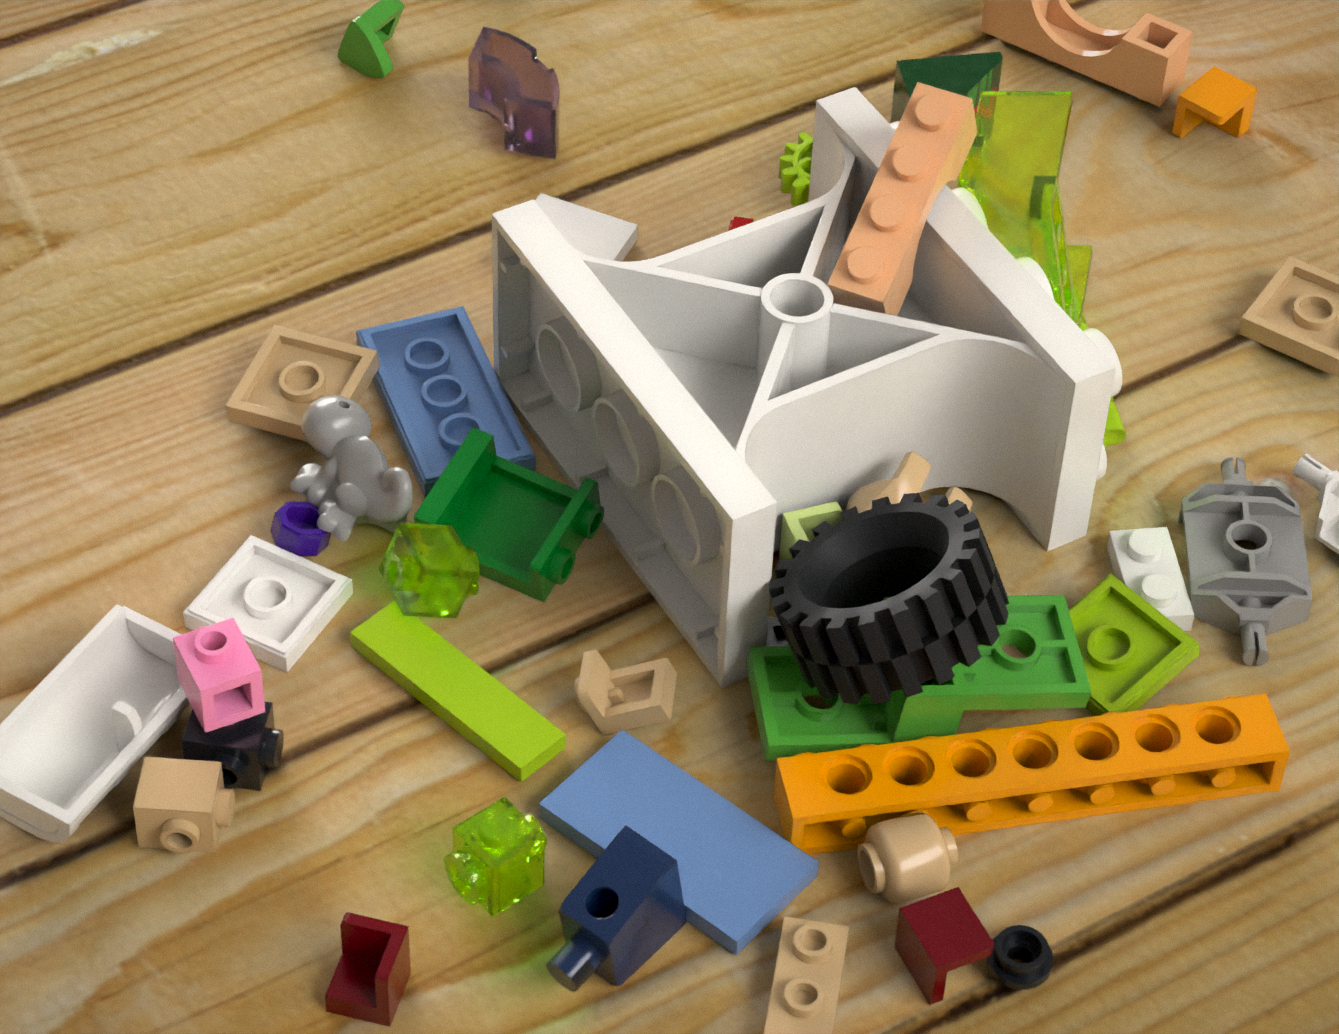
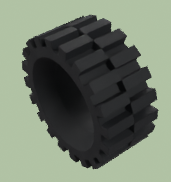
(939, 606)

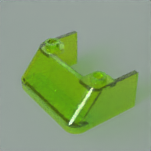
(1016, 182)

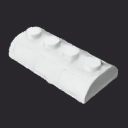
(88, 724)

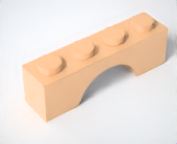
(1139, 60)
(920, 160)

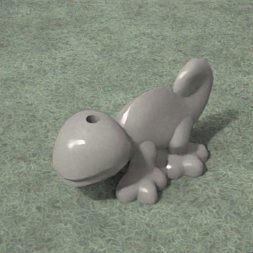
(356, 479)

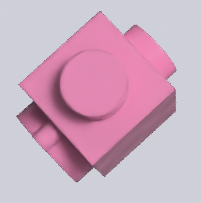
(219, 674)

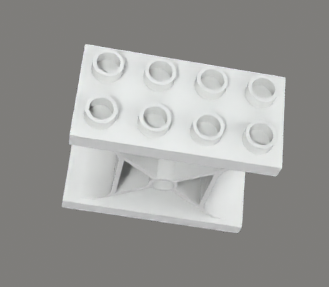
(739, 392)

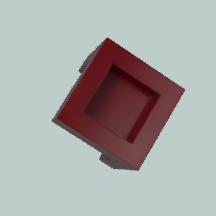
(938, 938)
(370, 970)

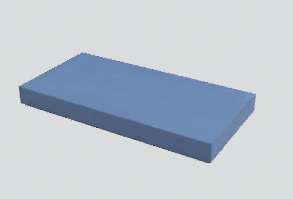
(438, 389)
(728, 863)

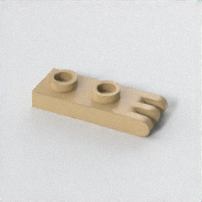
(807, 977)

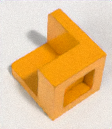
(1217, 100)

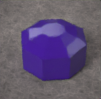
(296, 529)

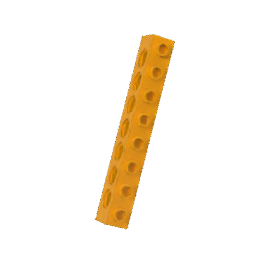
(1034, 772)

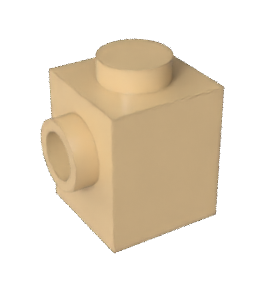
(181, 805)

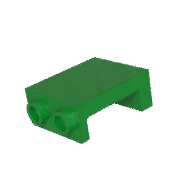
(512, 516)

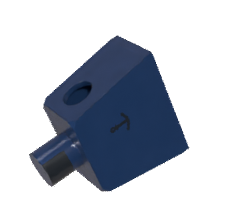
(619, 913)

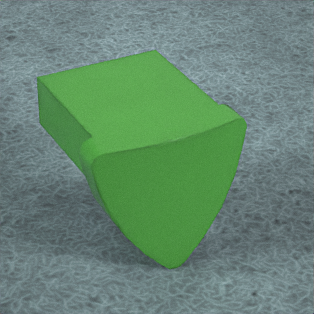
(364, 39)

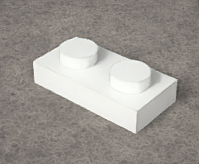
(1150, 568)

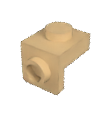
(626, 695)

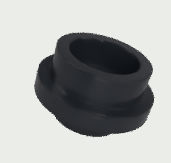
(1023, 944)

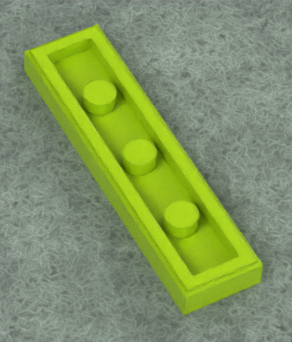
(458, 691)

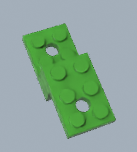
(1045, 680)

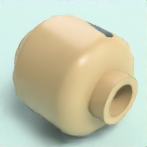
(907, 857)

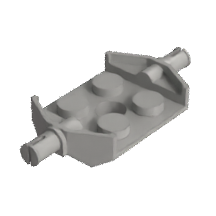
(1239, 587)

